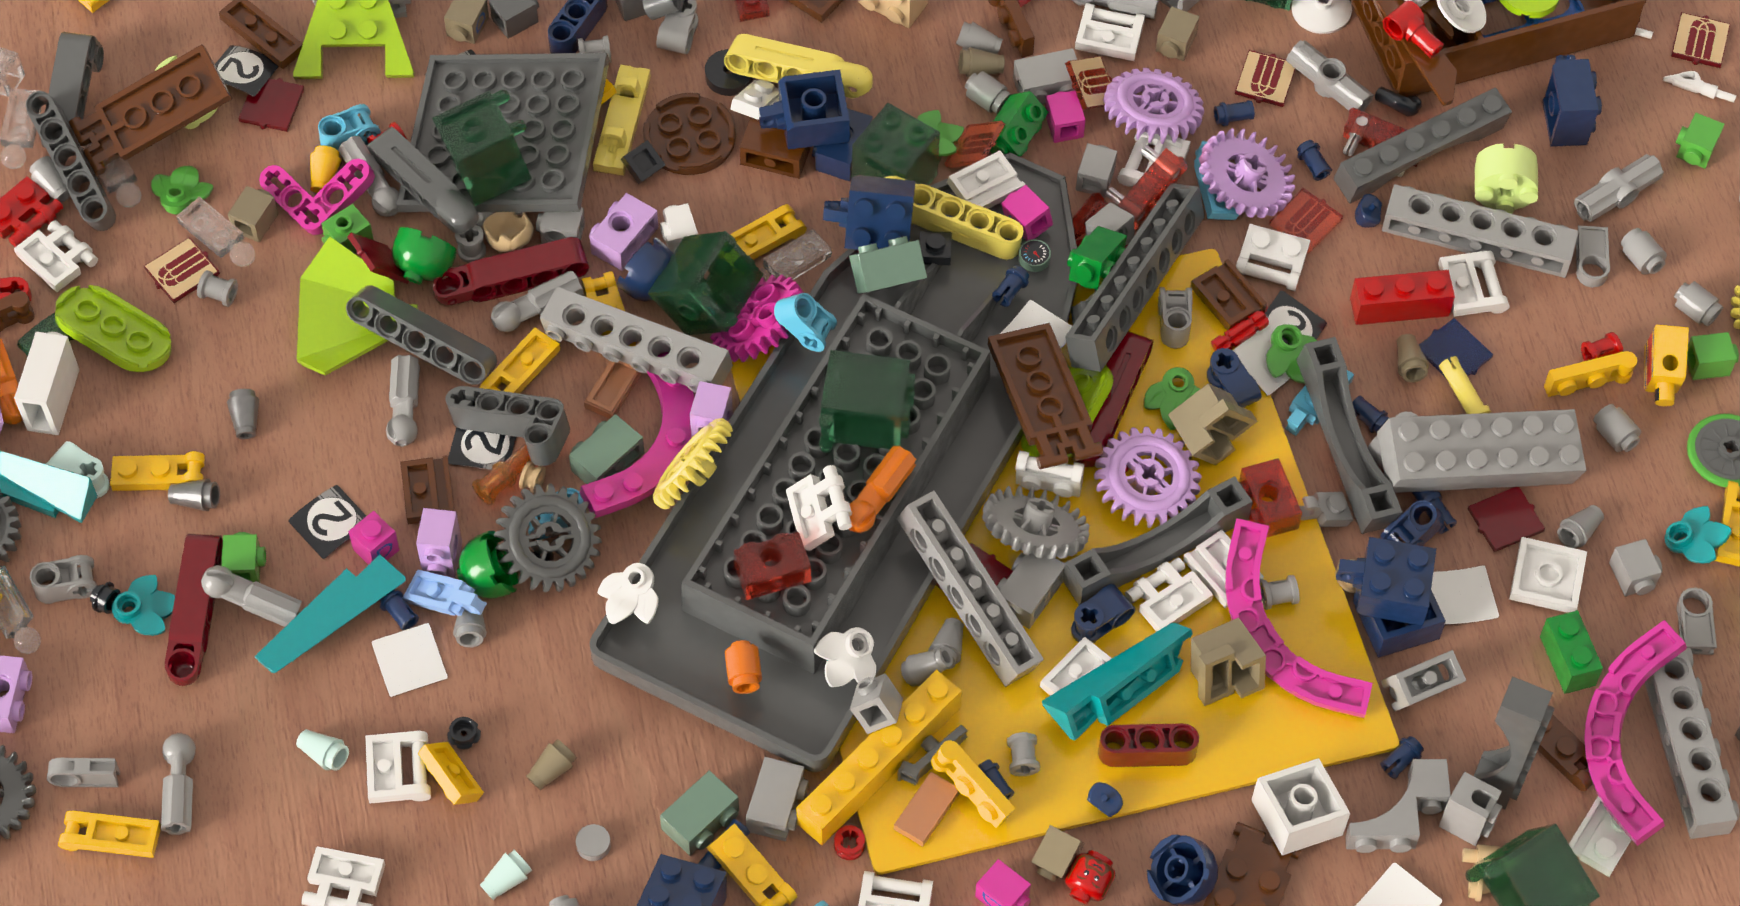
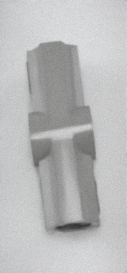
(1319, 68)
(1618, 187)

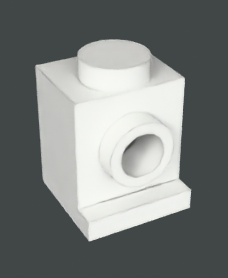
(677, 224)

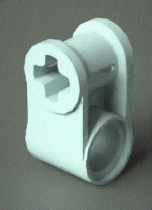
(75, 460)

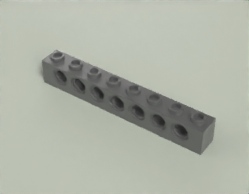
(1134, 277)

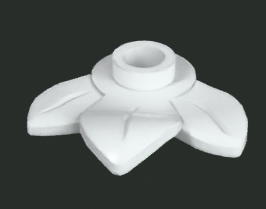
(627, 597)
(844, 661)

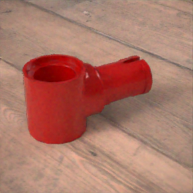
(1408, 23)

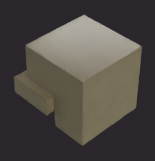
(1209, 423)
(1227, 661)

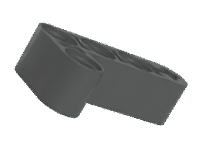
(74, 62)
(534, 418)

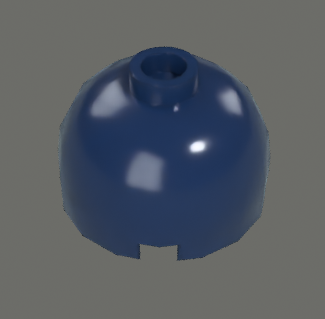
(644, 269)
(1182, 870)

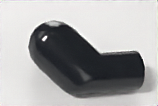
(1402, 104)

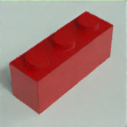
(1402, 297)

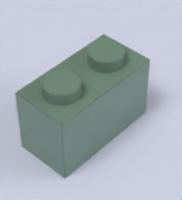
(887, 266)
(607, 451)
(700, 813)

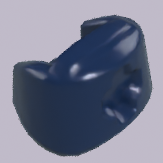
(1368, 211)
(1105, 798)

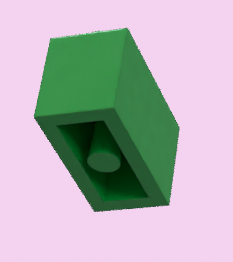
(1571, 652)

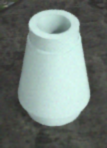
(323, 749)
(506, 874)

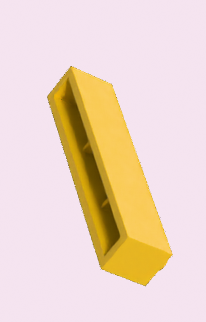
(878, 758)

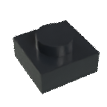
(643, 162)
(936, 247)

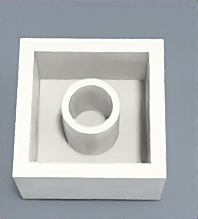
(1300, 806)

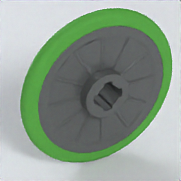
(1709, 445)

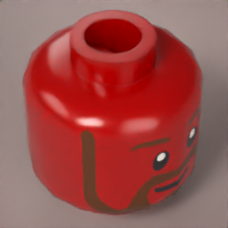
(1090, 877)

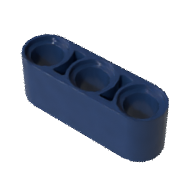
(574, 22)

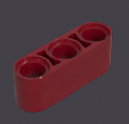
(1161, 735)

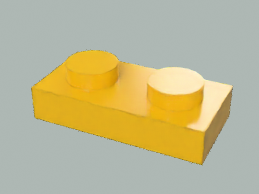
(450, 773)

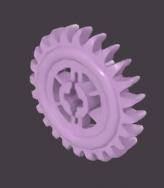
(1146, 111)
(1253, 170)
(1137, 492)

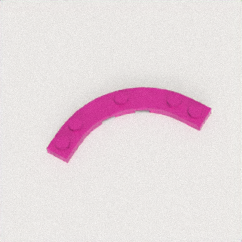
(643, 476)
(1282, 666)
(1605, 724)

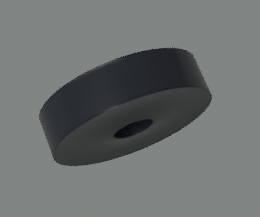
(721, 82)

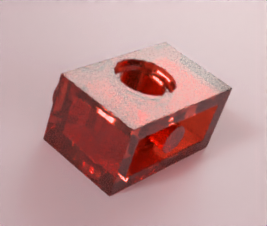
(1270, 481)
(761, 579)

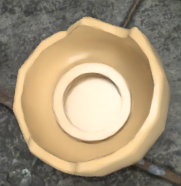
(507, 231)

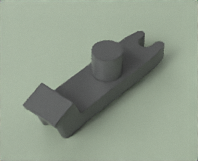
(913, 772)

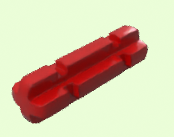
(1241, 331)

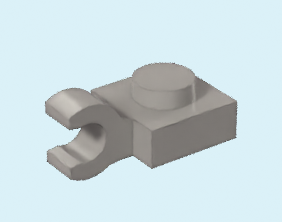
(1327, 508)

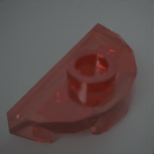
(1088, 209)

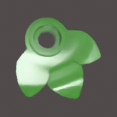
(948, 132)
(180, 188)
(1283, 357)
(1167, 396)

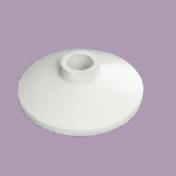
(1464, 14)
(1322, 17)

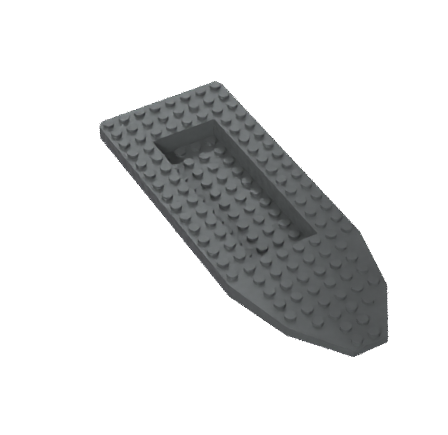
(867, 580)

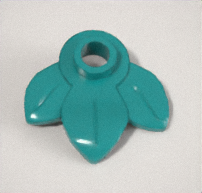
(1700, 535)
(149, 604)

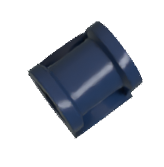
(1231, 376)
(1409, 526)
(1101, 614)

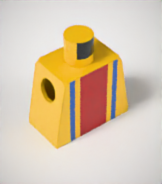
(1665, 362)

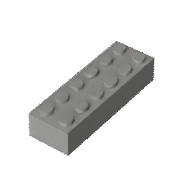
(1481, 450)

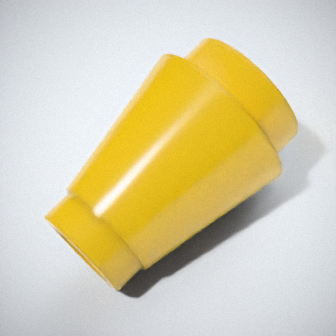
(323, 166)

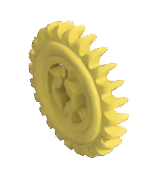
(692, 463)

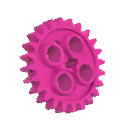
(756, 322)

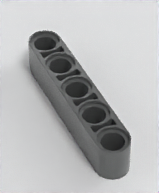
(60, 151)
(406, 334)

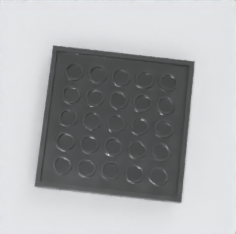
(553, 96)

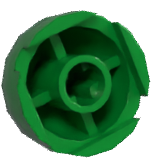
(421, 256)
(482, 569)

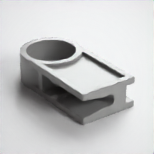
(1592, 248)
(1697, 629)
(83, 772)

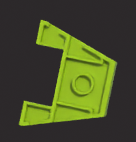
(352, 25)

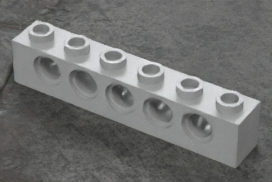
(1464, 236)
(682, 349)
(969, 588)
(1701, 816)

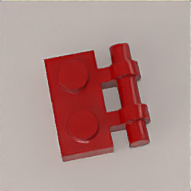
(19, 205)

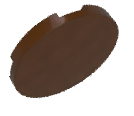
(690, 133)

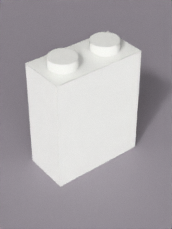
(47, 383)

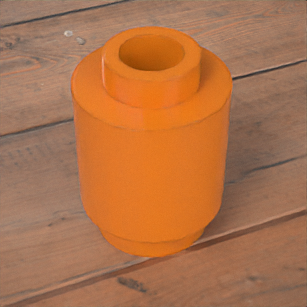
(743, 667)

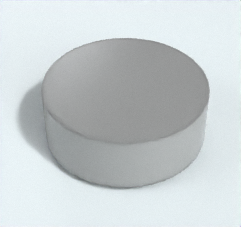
(593, 842)

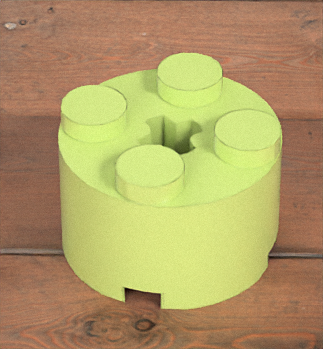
(1506, 177)

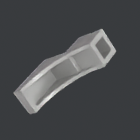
(1399, 827)

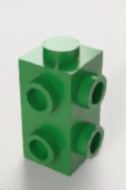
(1022, 120)
(1095, 257)

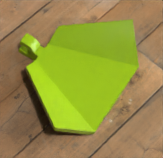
(324, 329)

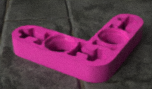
(320, 203)

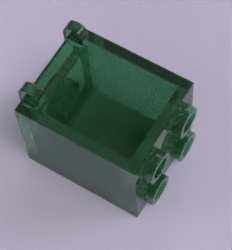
(483, 146)
(897, 147)
(709, 303)
(866, 401)
(1535, 871)

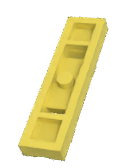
(621, 119)

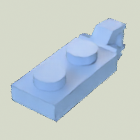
(442, 594)

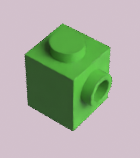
(1699, 140)
(343, 224)
(1711, 356)
(243, 555)

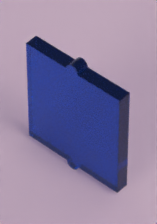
(1456, 341)

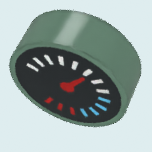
(1034, 255)

